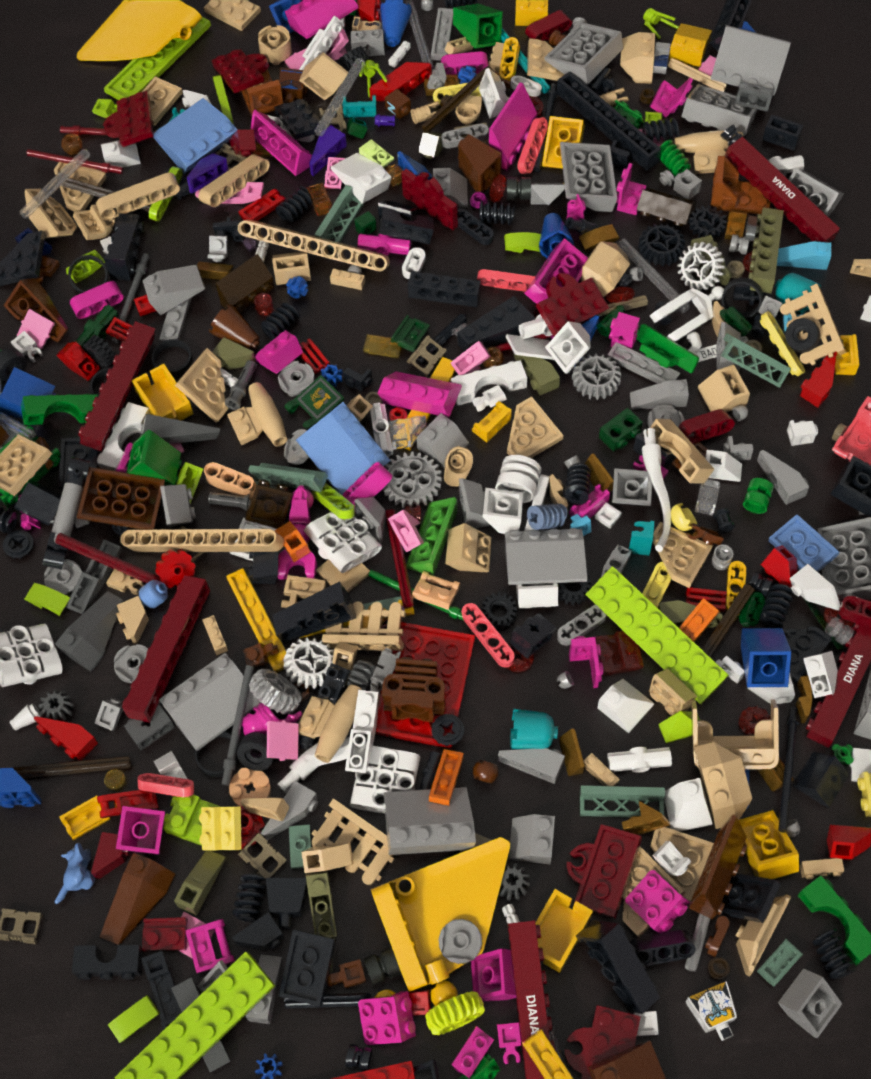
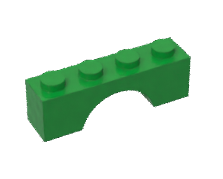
(37, 408)
(821, 897)

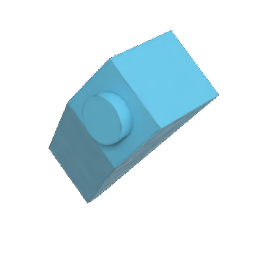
(806, 255)

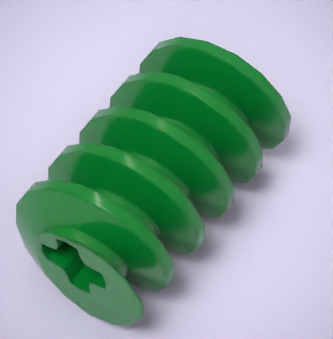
(673, 158)

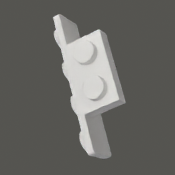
(322, 41)

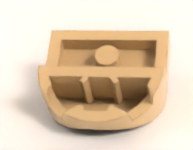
(92, 224)

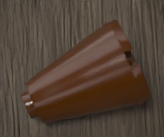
(234, 327)

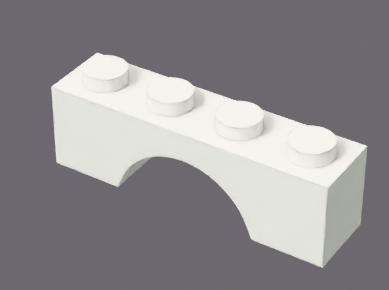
(510, 376)
(129, 423)

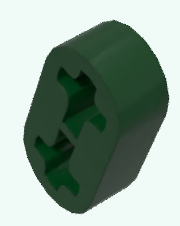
(751, 612)

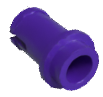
(384, 120)

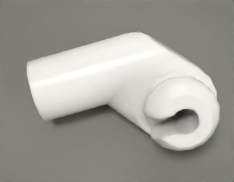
(696, 342)

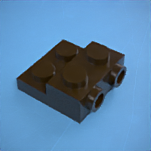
(268, 503)

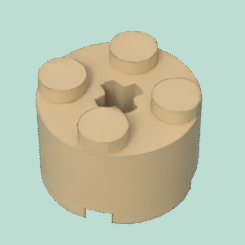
(275, 44)

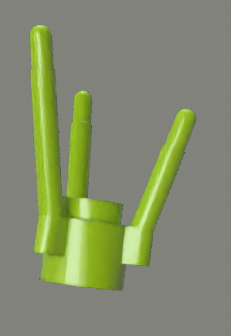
(652, 17)
(369, 70)

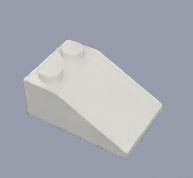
(493, 93)
(363, 175)
(537, 595)

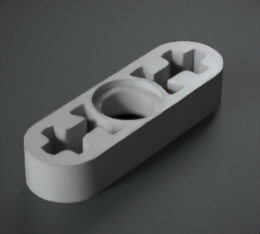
(465, 130)
(567, 628)

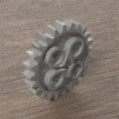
(412, 480)

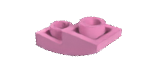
(331, 179)

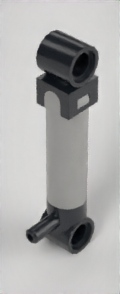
(66, 511)

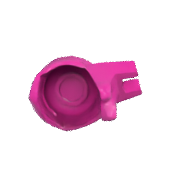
(258, 721)

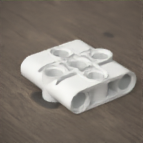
(343, 540)
(31, 641)
(403, 769)

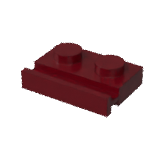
(164, 934)

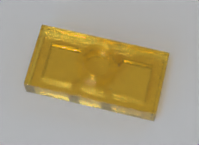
(381, 346)

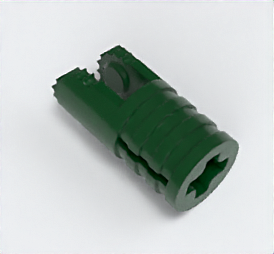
(736, 320)
(604, 325)

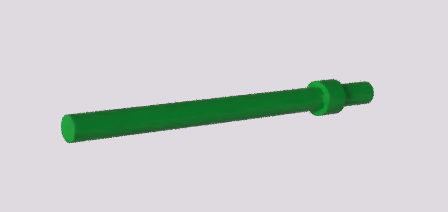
(454, 611)

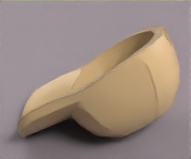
(469, 109)
(461, 467)

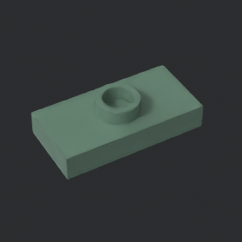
(299, 841)
(779, 962)

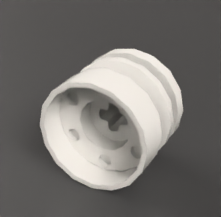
(519, 475)

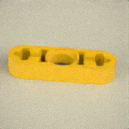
(506, 54)
(741, 581)

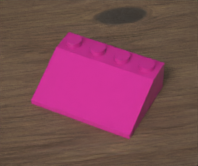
(512, 126)

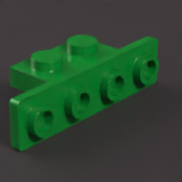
(664, 350)

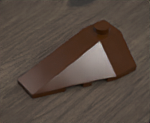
(31, 295)
(139, 890)

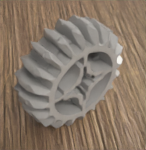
(607, 373)
(275, 691)

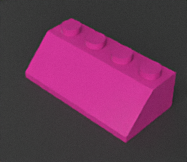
(313, 15)
(280, 143)
(419, 393)

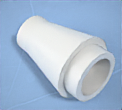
(25, 717)

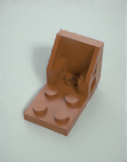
(263, 96)
(734, 194)

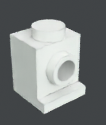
(801, 432)

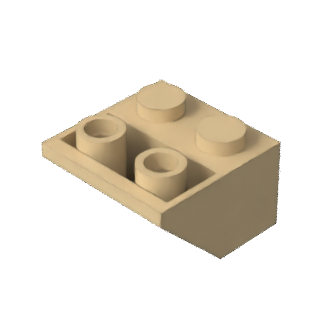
(323, 76)
(290, 266)
(724, 389)
(468, 549)
(671, 692)

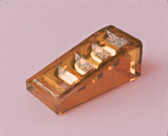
(321, 200)

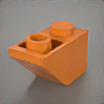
(293, 541)

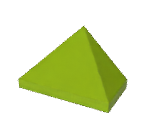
(189, 476)
(677, 726)

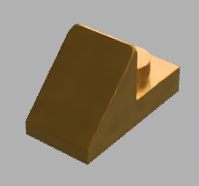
(735, 224)
(648, 821)

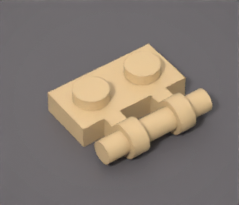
(301, 587)

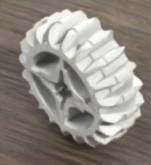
(705, 279)
(301, 668)

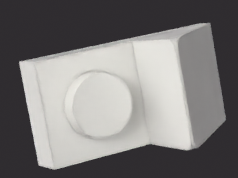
(169, 766)

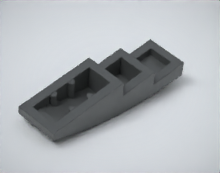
(92, 580)
(185, 994)

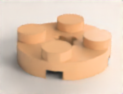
(246, 777)

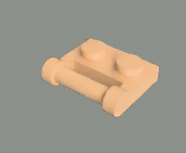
(434, 594)

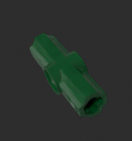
(97, 325)

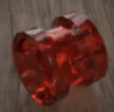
(263, 304)
(414, 511)

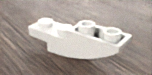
(363, 732)

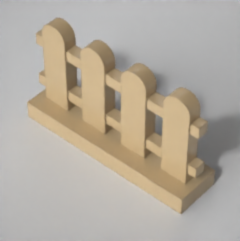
(815, 315)
(374, 636)
(348, 834)

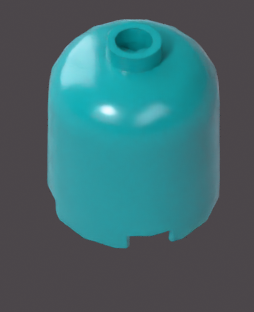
(791, 287)
(532, 730)

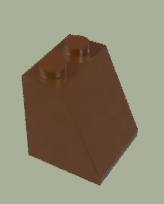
(478, 163)

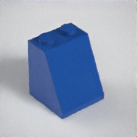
(21, 385)
(765, 657)

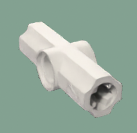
(787, 165)
(534, 328)
(379, 422)
(639, 759)

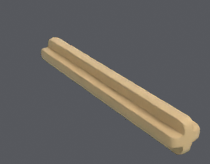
(696, 74)

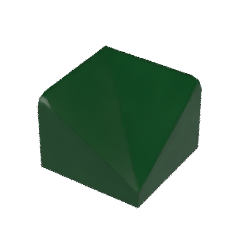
(356, 127)
(365, 223)

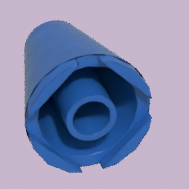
(394, 20)
(552, 234)

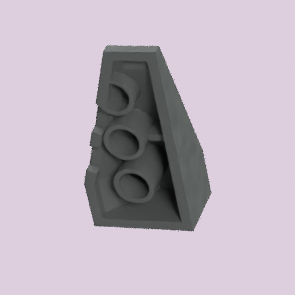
(178, 431)
(88, 636)

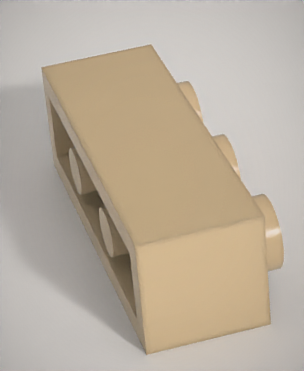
(458, 46)
(496, 56)
(347, 279)
(215, 635)
(600, 771)
(822, 868)

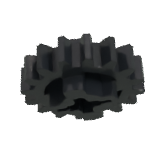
(707, 222)

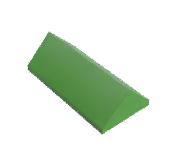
(434, 534)

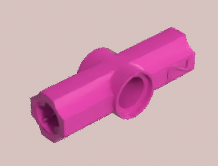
(384, 244)

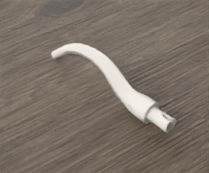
(652, 459)
(308, 762)

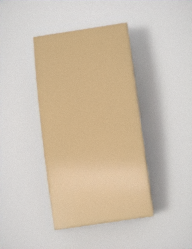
(717, 319)
(556, 491)

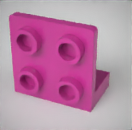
(629, 193)

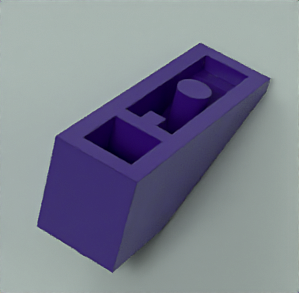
(327, 146)
(206, 171)

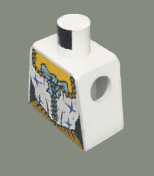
(714, 1009)

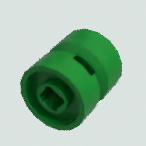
(758, 495)

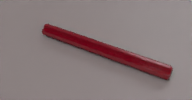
(105, 558)
(400, 564)

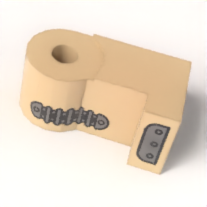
(359, 25)

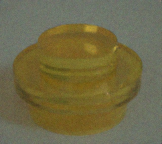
(114, 779)

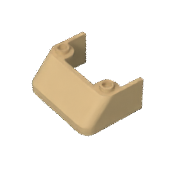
(755, 751)

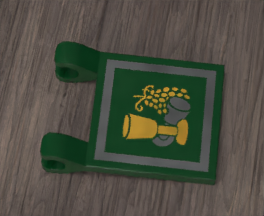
(316, 400)

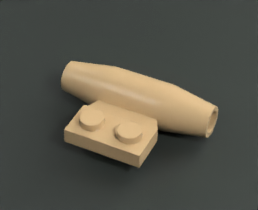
(706, 147)
(262, 416)
(329, 722)

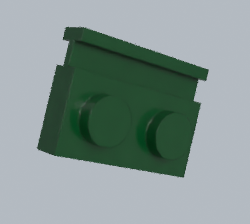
(410, 333)

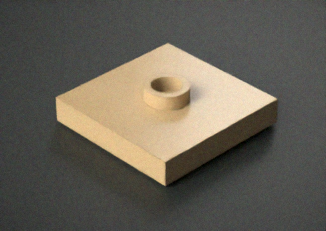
(348, 579)

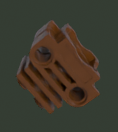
(414, 690)

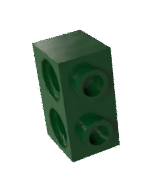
(618, 427)

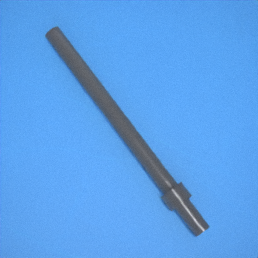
(140, 271)
(230, 763)

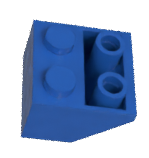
(16, 790)

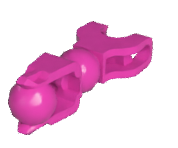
(300, 517)

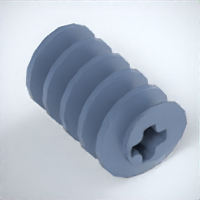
(546, 516)

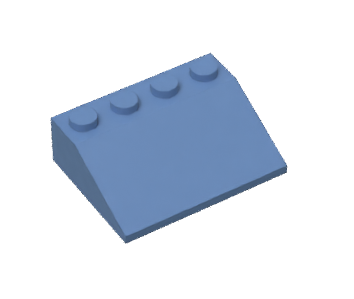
(194, 134)
(341, 447)

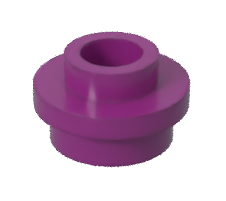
(476, 199)

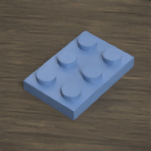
(804, 544)

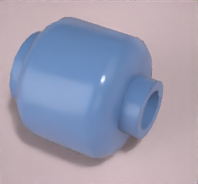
(153, 594)

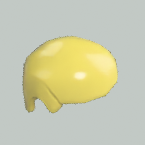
(682, 518)

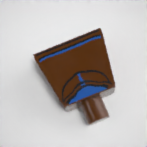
(291, 87)

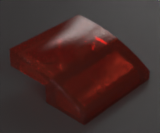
(619, 653)

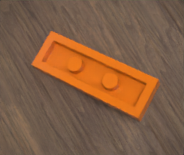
(699, 620)
(446, 777)

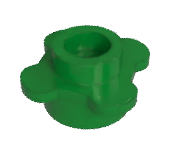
(847, 758)

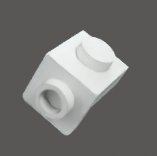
(732, 668)
(671, 859)

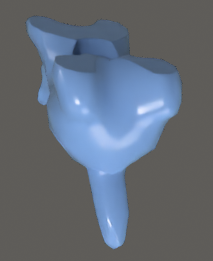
(76, 875)

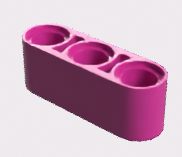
(454, 62)
(95, 299)
(369, 483)

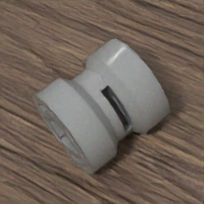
(743, 244)
(724, 553)

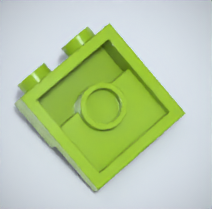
(184, 818)

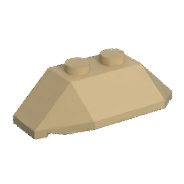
(638, 56)
(51, 217)
(605, 266)
(723, 782)
(756, 935)

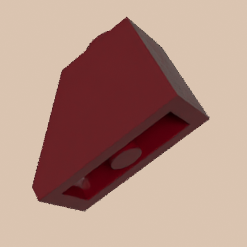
(243, 142)
(107, 856)

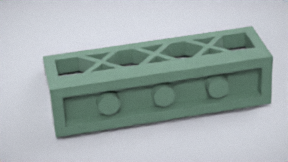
(332, 219)
(732, 341)
(289, 476)
(618, 794)

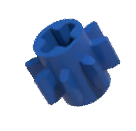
(466, 74)
(297, 287)
(332, 374)
(267, 1061)

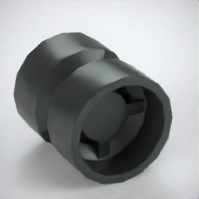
(519, 188)
(382, 966)

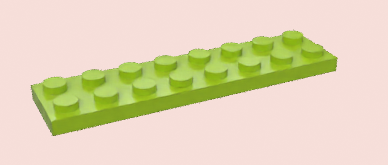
(142, 70)
(656, 634)
(202, 1023)

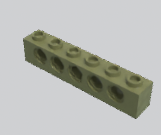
(767, 248)

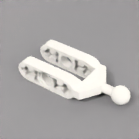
(701, 301)

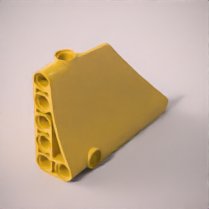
(140, 30)
(445, 891)

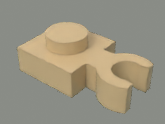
(123, 581)

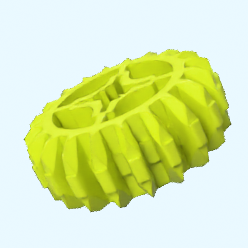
(454, 1013)

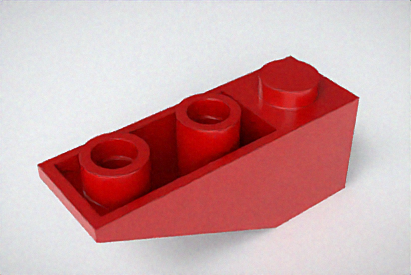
(820, 384)
(69, 735)

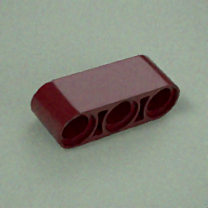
(546, 26)
(707, 425)
(858, 613)

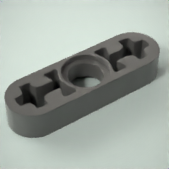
(751, 228)

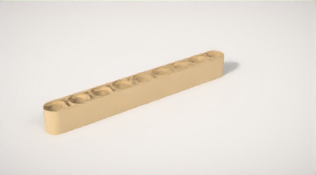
(306, 239)
(208, 544)

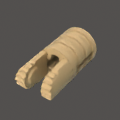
(612, 96)
(423, 113)

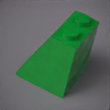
(478, 24)
(154, 458)

